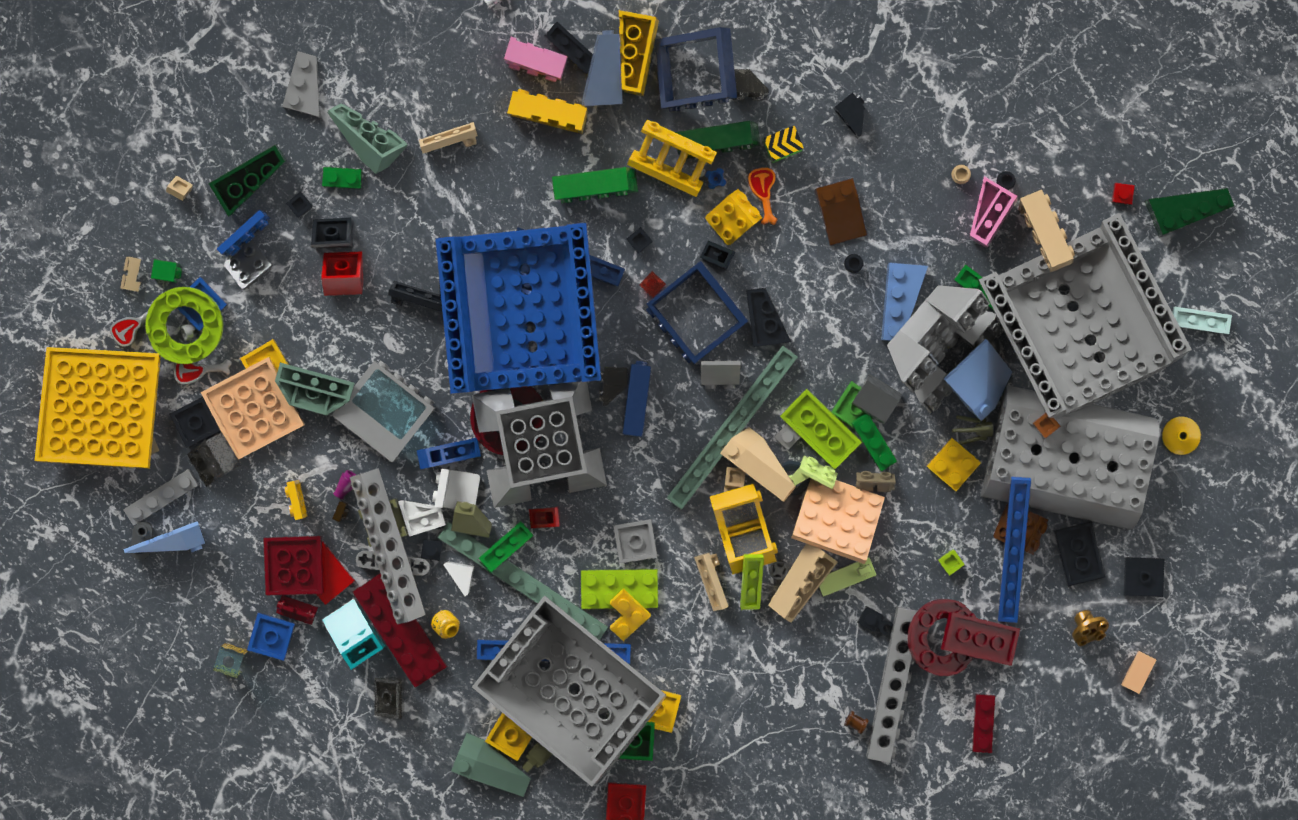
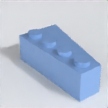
(901, 293)

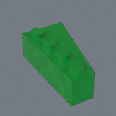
(594, 184)

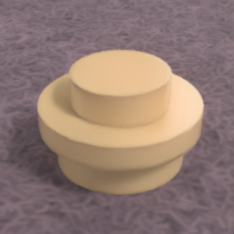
(961, 174)

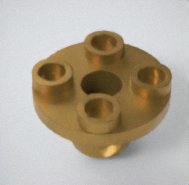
(1089, 628)

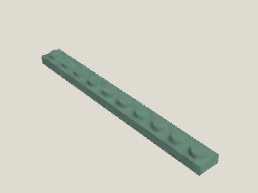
(732, 426)
(521, 580)

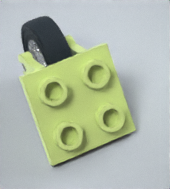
(809, 468)

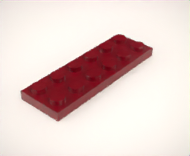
(405, 640)

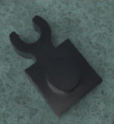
(872, 619)

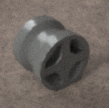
(780, 569)

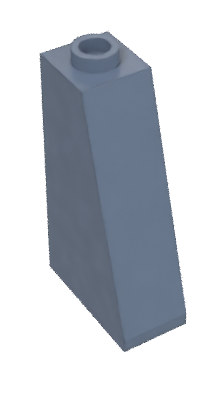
(604, 75)

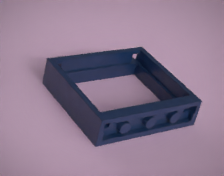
(726, 68)
(665, 326)
(637, 399)

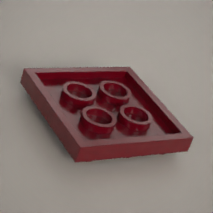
(293, 565)

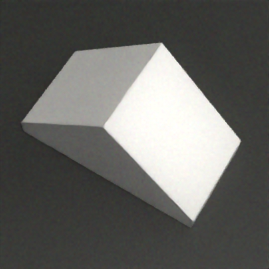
(461, 574)

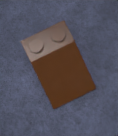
(841, 211)

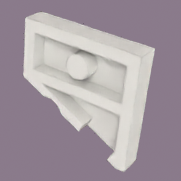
(421, 517)

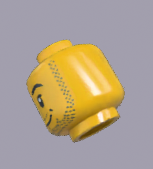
(445, 624)

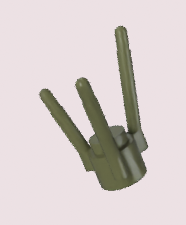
(983, 429)

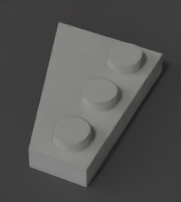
(303, 86)

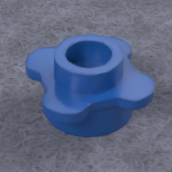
(716, 173)

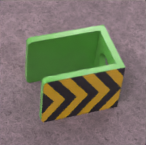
(783, 144)

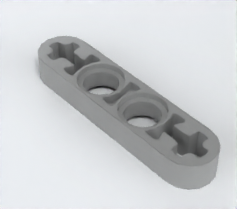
(369, 563)

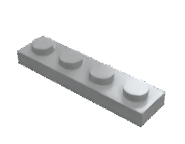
(161, 497)

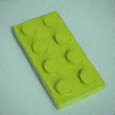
(820, 429)
(603, 585)

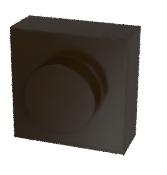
(341, 511)

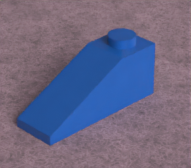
(448, 453)

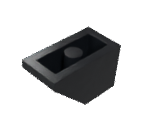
(852, 113)

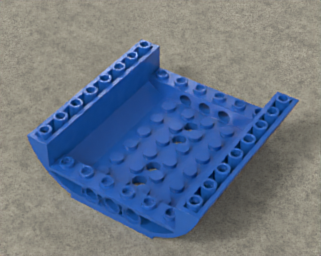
(490, 312)

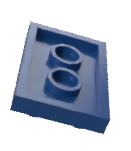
(244, 234)

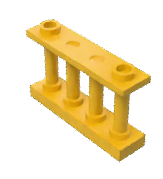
(664, 172)

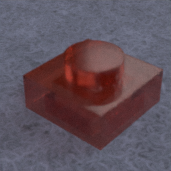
(652, 284)

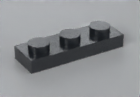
(570, 47)

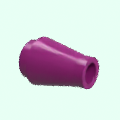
(344, 485)

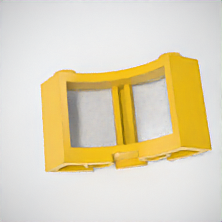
(744, 526)

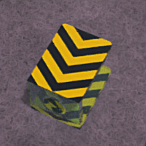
(234, 652)

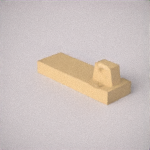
(463, 133)
(706, 565)

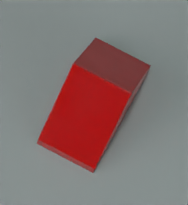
(544, 517)

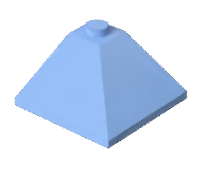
(980, 379)

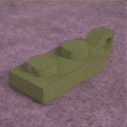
(536, 756)

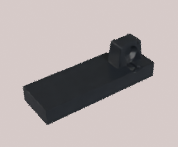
(401, 292)

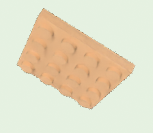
(252, 408)
(838, 519)

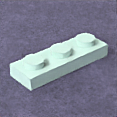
(1202, 320)

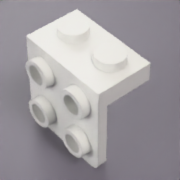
(455, 487)

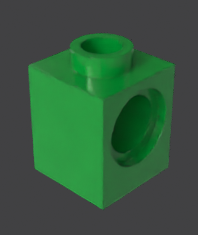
(166, 271)

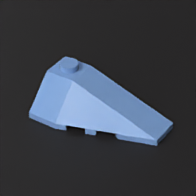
(177, 540)

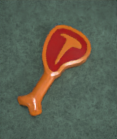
(761, 182)

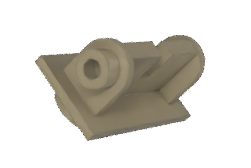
(866, 480)

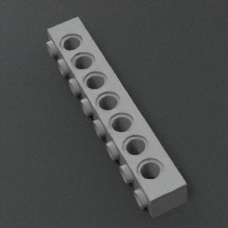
(391, 560)
(875, 750)

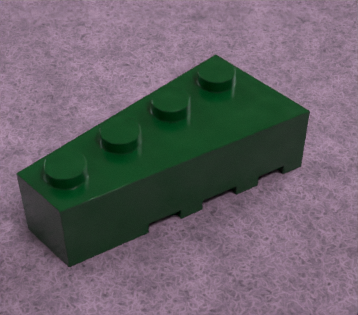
(725, 137)
(243, 181)
(1181, 210)

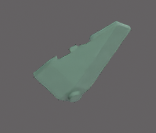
(371, 143)
(486, 765)

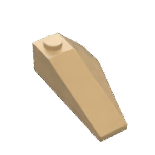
(754, 457)

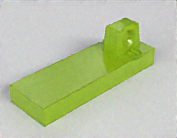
(751, 581)

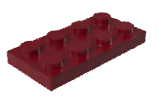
(980, 638)

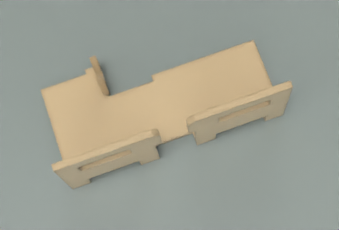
(133, 270)

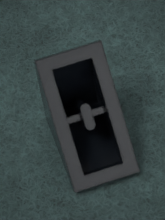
(717, 255)

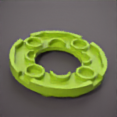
(157, 329)

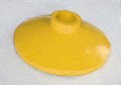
(1172, 432)

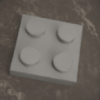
(635, 541)

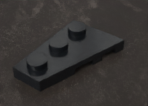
(764, 319)

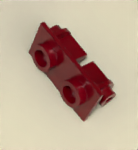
(296, 609)

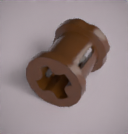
(856, 722)

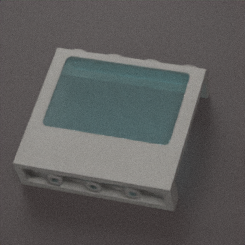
(384, 410)

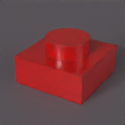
(1123, 193)

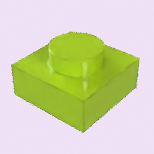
(951, 562)

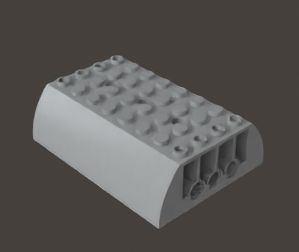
(1077, 489)
(542, 698)

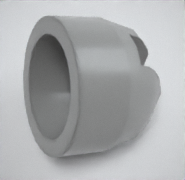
(188, 332)

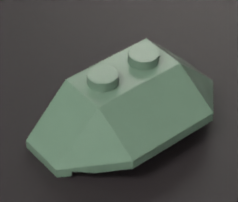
(312, 389)

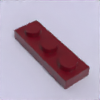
(983, 723)

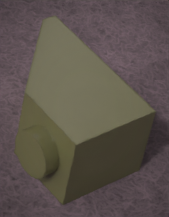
(470, 520)

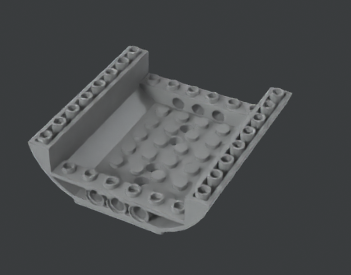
(1115, 306)

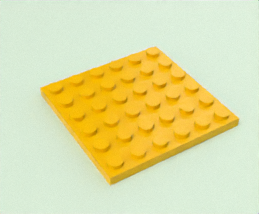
(97, 407)

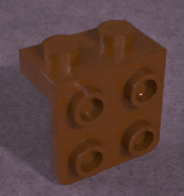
(1036, 527)

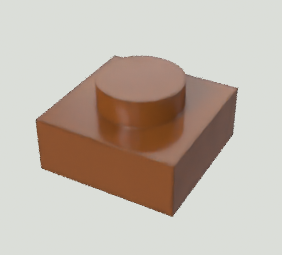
(1046, 425)

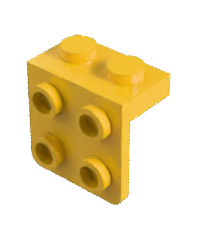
(733, 217)

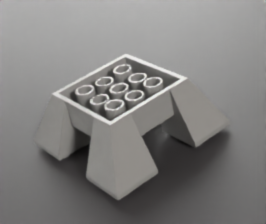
(934, 329)
(567, 459)

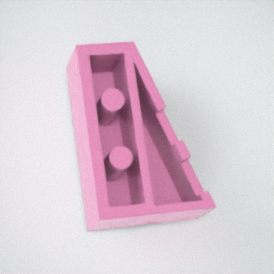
(535, 60)
(991, 211)

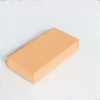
(1138, 672)

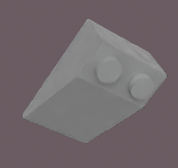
(720, 373)

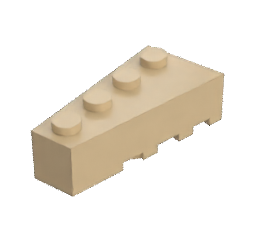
(1046, 230)
(802, 581)

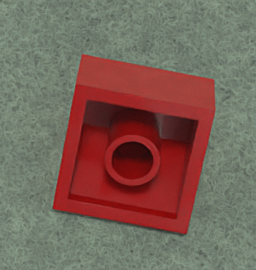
(342, 273)

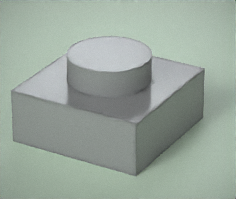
(787, 436)

